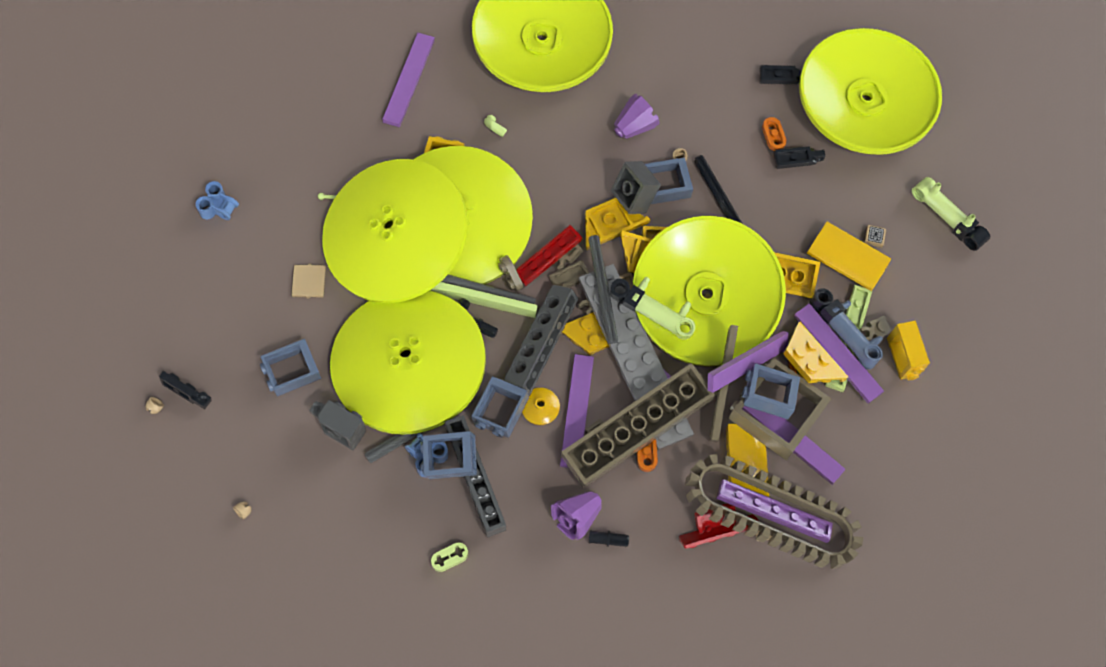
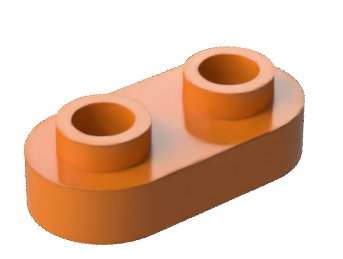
(776, 135)
(647, 453)

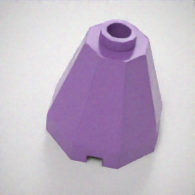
(635, 118)
(576, 513)

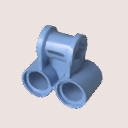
(218, 203)
(415, 451)

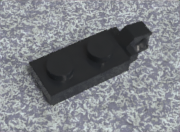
(779, 74)
(798, 157)
(186, 390)

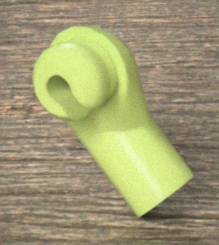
(495, 127)

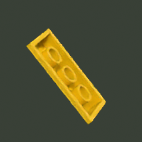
(849, 256)
(799, 274)
(747, 450)

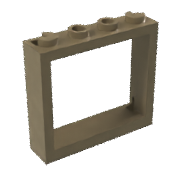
(767, 436)

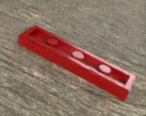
(548, 255)

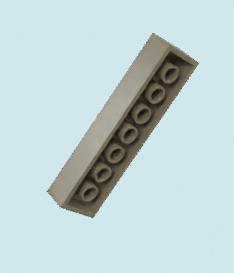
(637, 425)

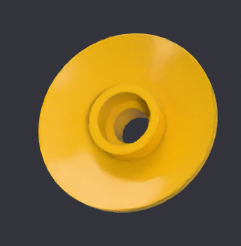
(544, 414)

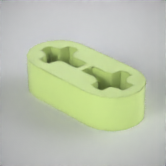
(452, 561)

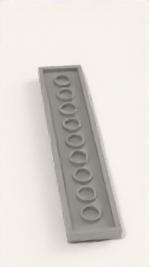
(633, 351)

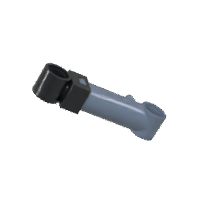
(833, 314)

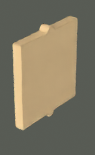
(308, 281)

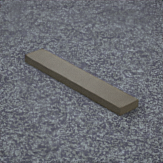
(722, 392)

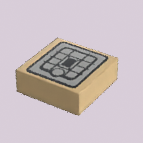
(875, 236)

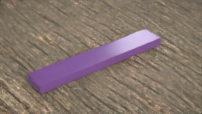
(408, 80)
(739, 366)
(857, 374)
(577, 401)
(806, 449)
(774, 511)

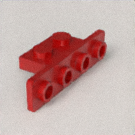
(709, 530)

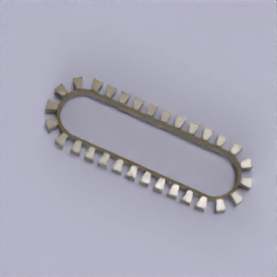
(836, 559)

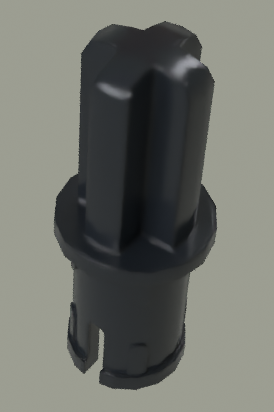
(486, 329)
(608, 538)

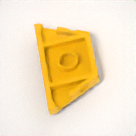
(609, 220)
(633, 248)
(586, 334)
(811, 358)

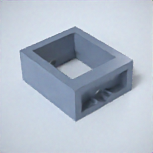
(685, 189)
(282, 354)
(508, 390)
(769, 405)
(469, 455)

